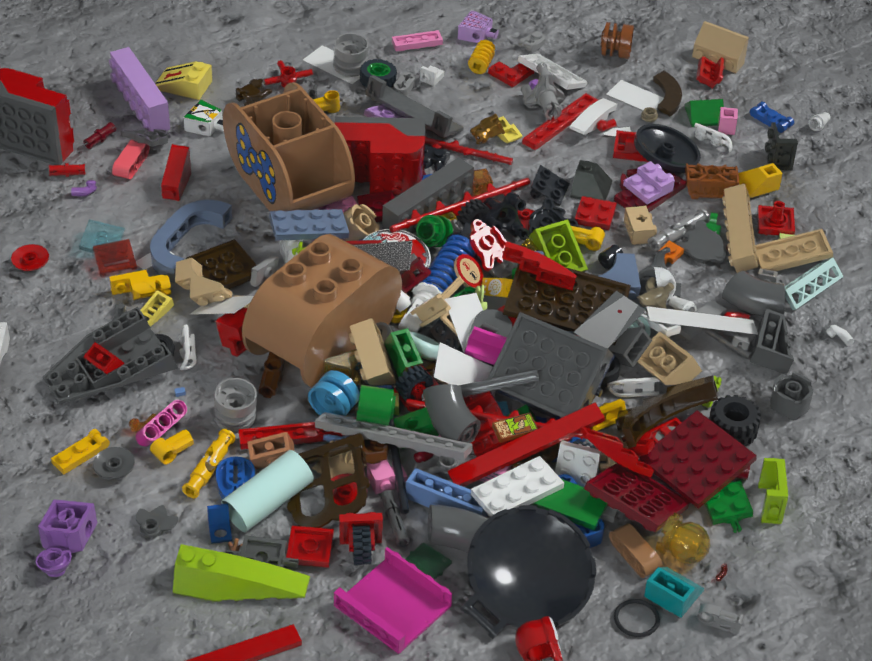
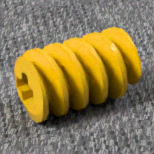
(481, 56)

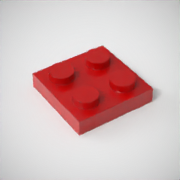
(595, 213)
(310, 545)

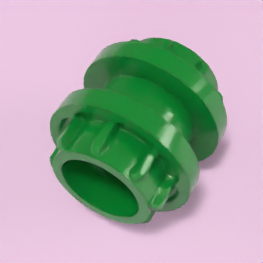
(434, 230)

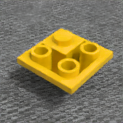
(761, 180)

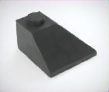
(590, 181)

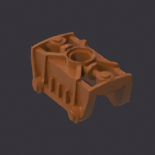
(710, 180)

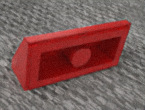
(102, 358)

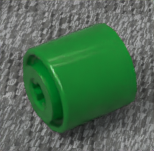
(376, 405)

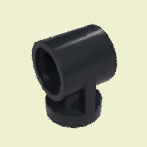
(607, 257)

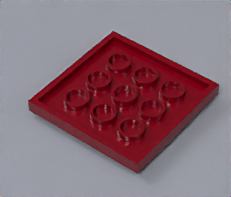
(698, 459)
(636, 496)

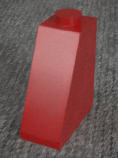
(176, 173)

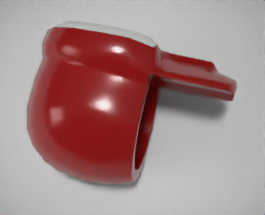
(538, 640)

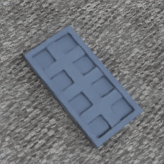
(308, 224)

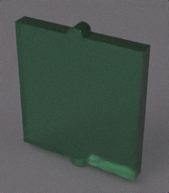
(429, 560)

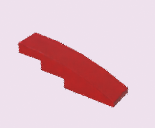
(536, 263)
(614, 449)

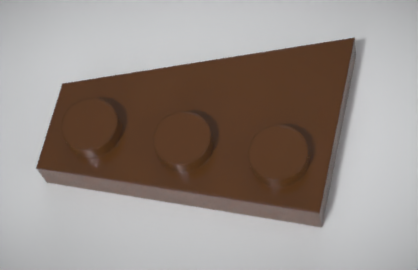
(374, 452)

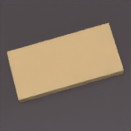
(793, 251)

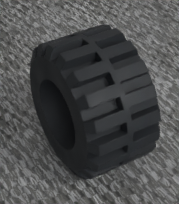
(737, 417)

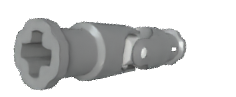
(677, 229)

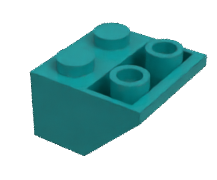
(672, 591)

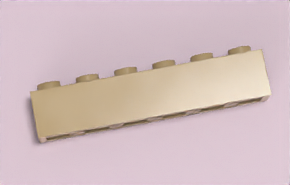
(740, 228)

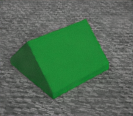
(704, 111)

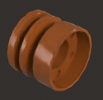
(617, 40)

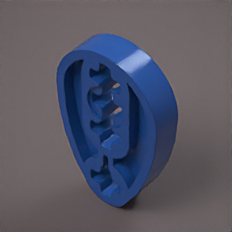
(225, 474)

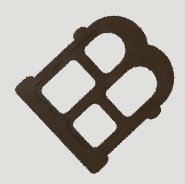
(331, 510)

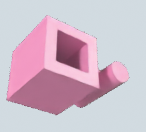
(382, 476)

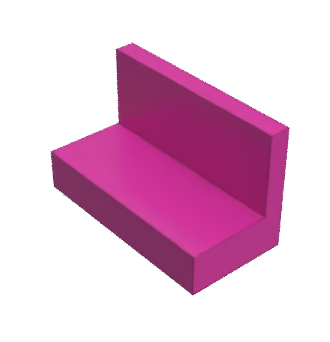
(484, 345)

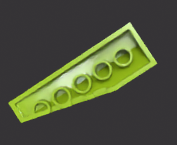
(226, 576)

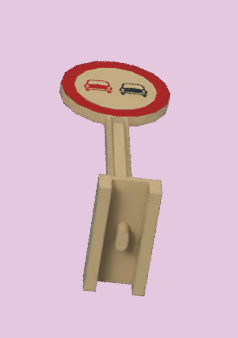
(468, 273)

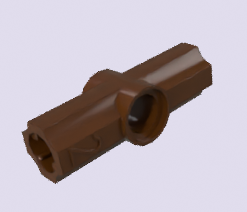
(271, 376)

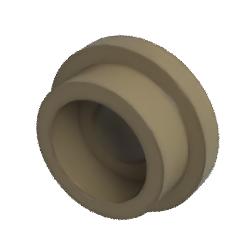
(649, 114)

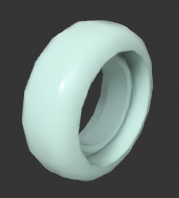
(426, 346)

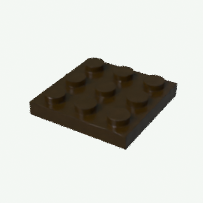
(226, 264)

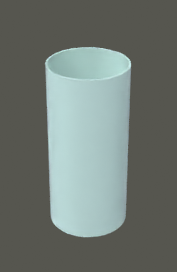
(268, 490)

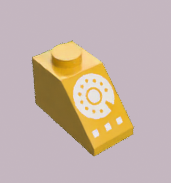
(497, 286)

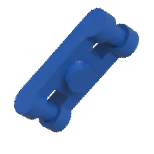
(768, 115)

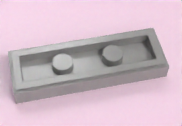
(710, 308)

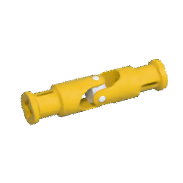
(213, 455)

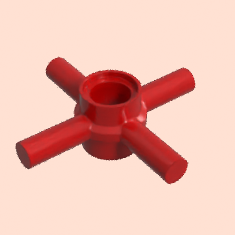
(287, 75)

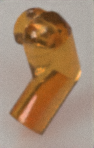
(136, 425)

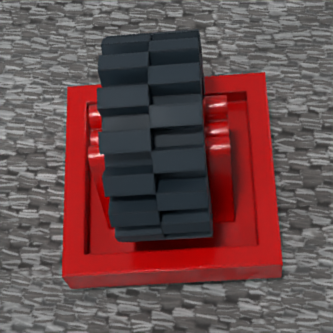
(412, 385)
(361, 534)

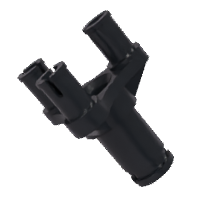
(505, 215)

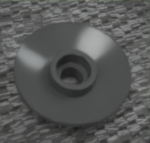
(113, 463)

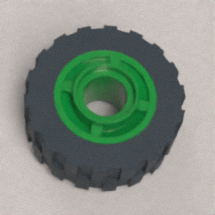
(380, 69)

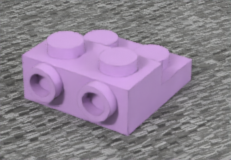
(650, 182)

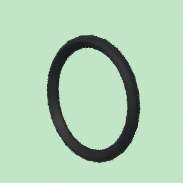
(638, 601)

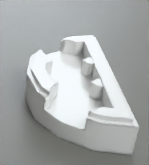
(664, 277)

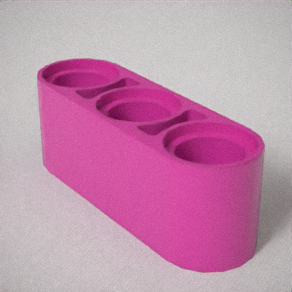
(168, 418)

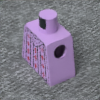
(476, 28)

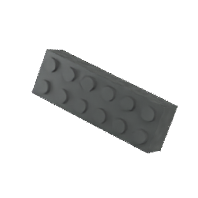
(444, 185)

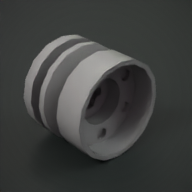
(350, 53)
(235, 404)

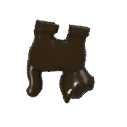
(252, 92)

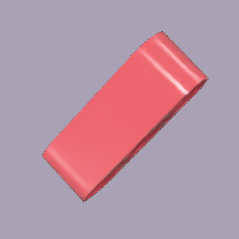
(130, 159)

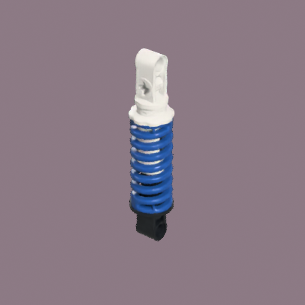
(441, 274)

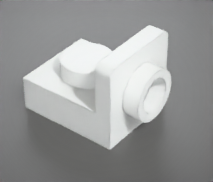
(431, 75)

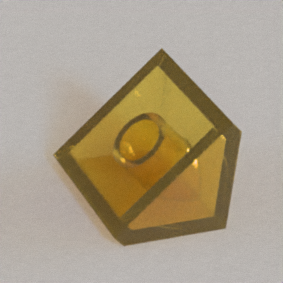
(346, 364)

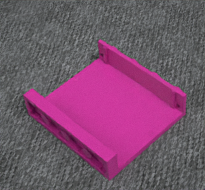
(394, 601)

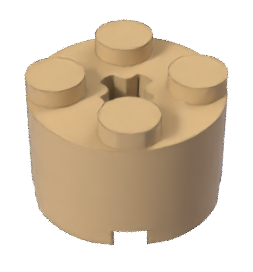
(360, 222)

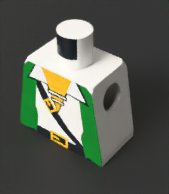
(203, 119)

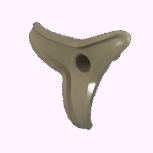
(655, 296)

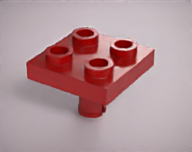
(775, 219)

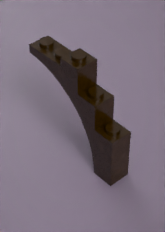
(638, 420)

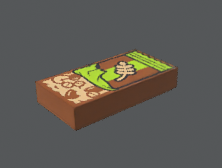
(514, 427)

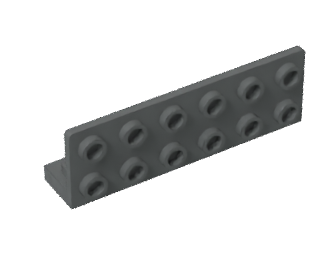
(405, 106)

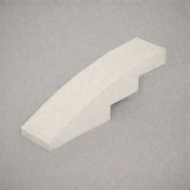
(587, 120)

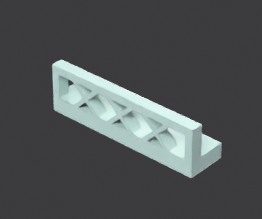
(807, 277)

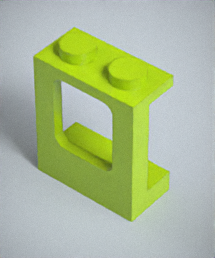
(775, 481)

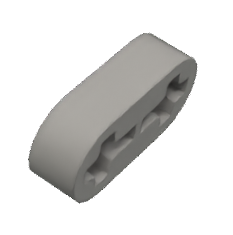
(405, 83)

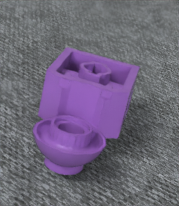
(63, 532)

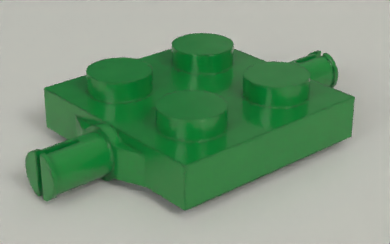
(730, 506)

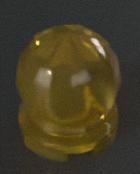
(686, 541)

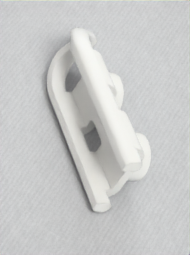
(716, 137)
(185, 352)
(630, 385)

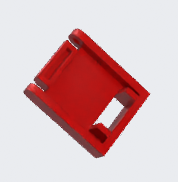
(628, 150)

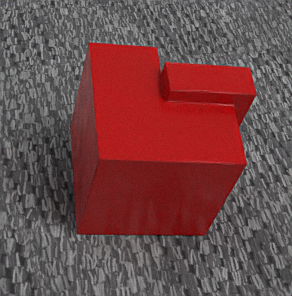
(230, 331)

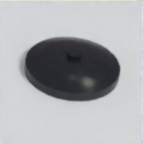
(666, 147)

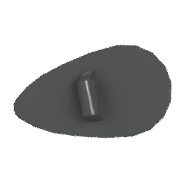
(492, 321)

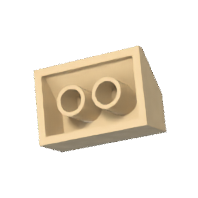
(719, 42)
(371, 353)
(669, 361)

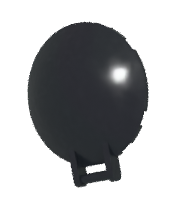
(528, 568)

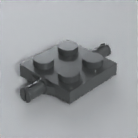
(265, 550)

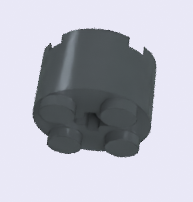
(791, 395)

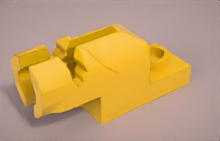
(139, 284)

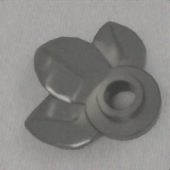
(155, 521)

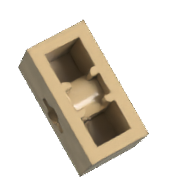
(639, 224)

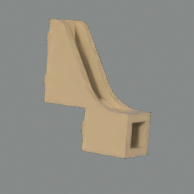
(202, 290)

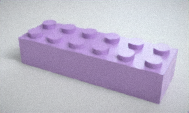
(139, 90)

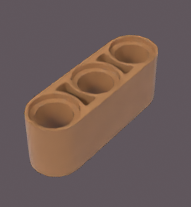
(635, 550)

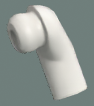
(842, 333)

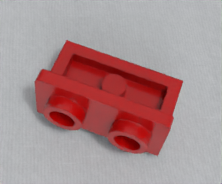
(710, 72)

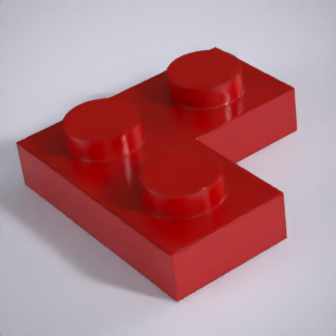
(508, 75)

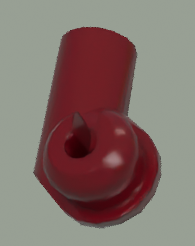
(422, 456)

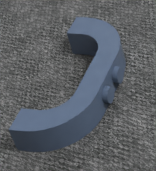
(185, 218)

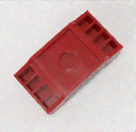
(486, 438)

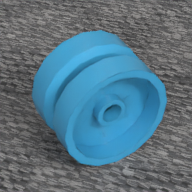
(334, 394)

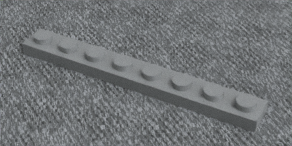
(396, 436)

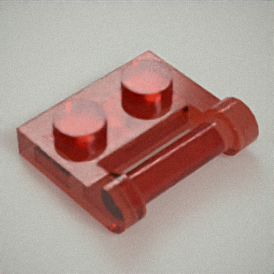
(112, 253)

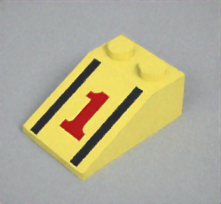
(186, 79)

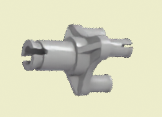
(545, 93)

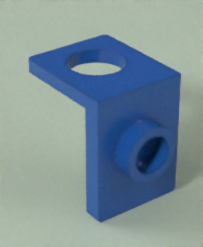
(219, 520)

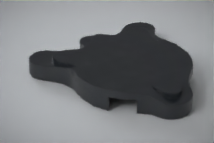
(548, 215)

